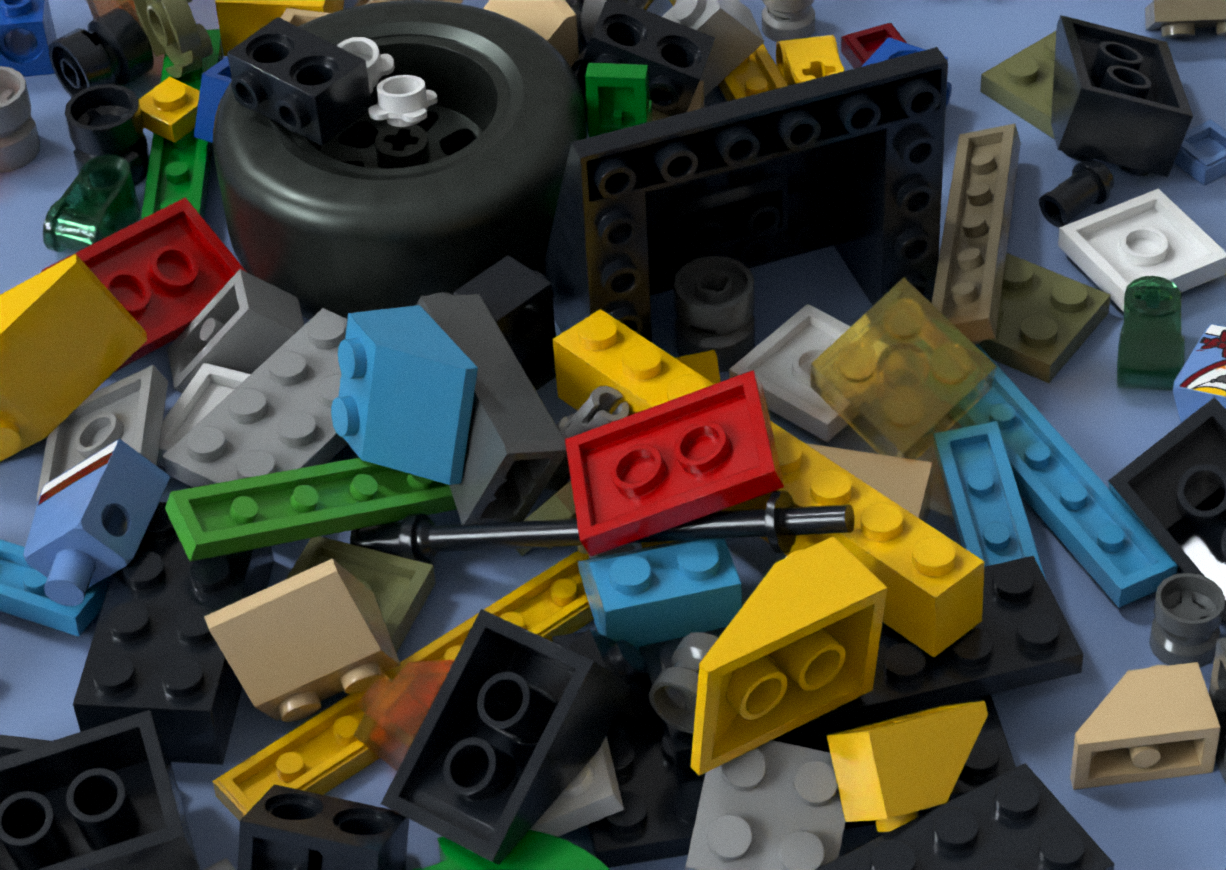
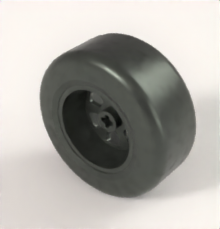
(413, 206)

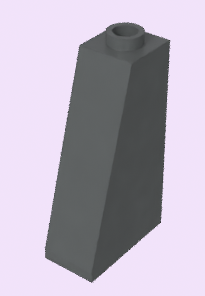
(511, 434)

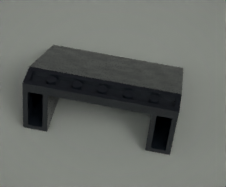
(758, 182)

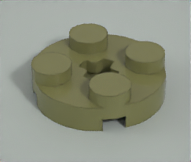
(174, 32)

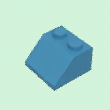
(404, 393)
(662, 591)

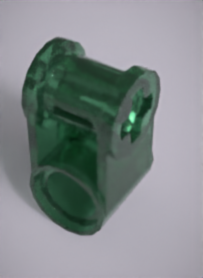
(93, 205)
(1150, 337)

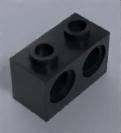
(671, 51)
(299, 80)
(524, 313)
(320, 833)

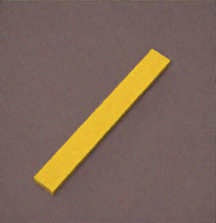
(324, 749)

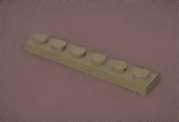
(977, 231)

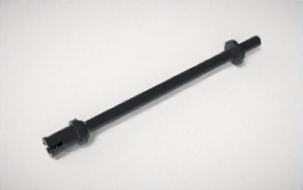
(780, 522)

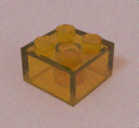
(902, 374)

